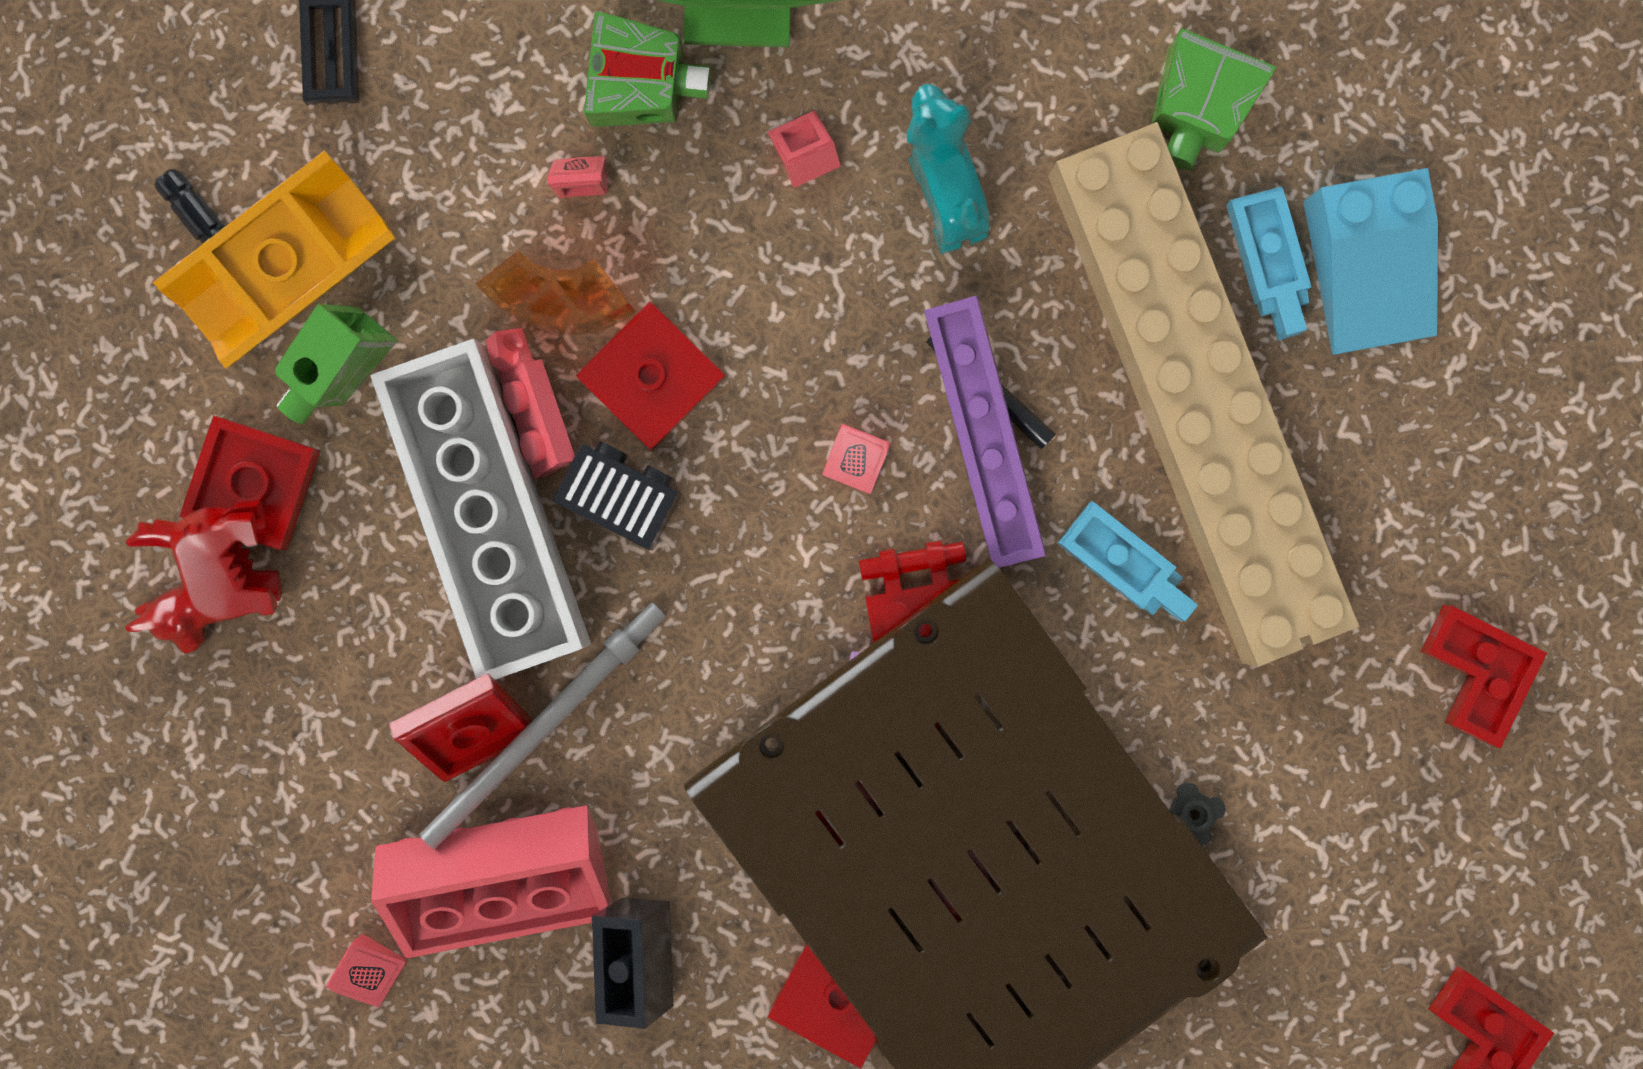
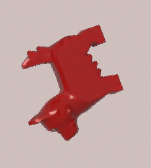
(212, 571)

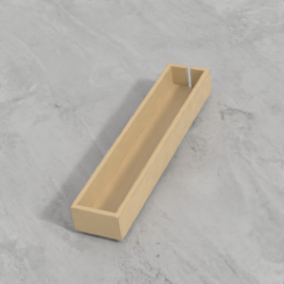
(1201, 396)

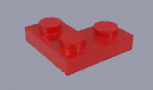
(1497, 672)
(1498, 1030)

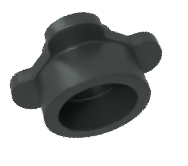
(1208, 808)

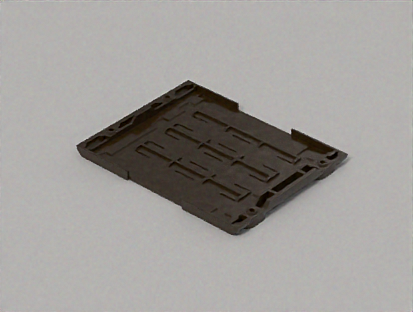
(1049, 740)

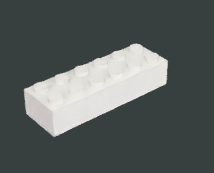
(480, 510)

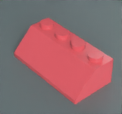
(491, 882)

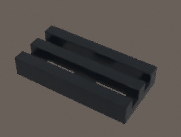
(332, 93)

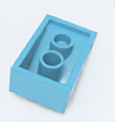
(1376, 259)

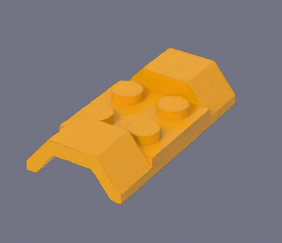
(277, 258)

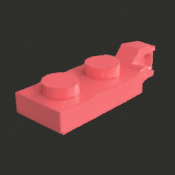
(531, 402)

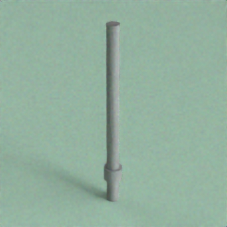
(619, 649)

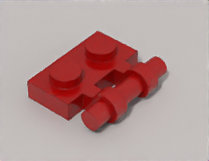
(896, 605)

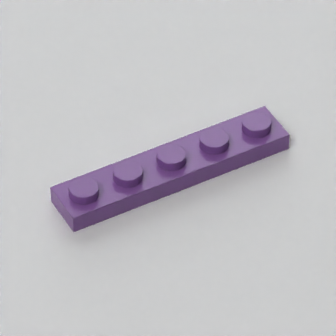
(985, 432)

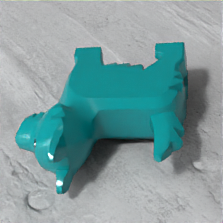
(946, 169)

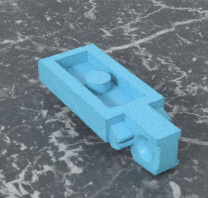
(1272, 258)
(1126, 563)

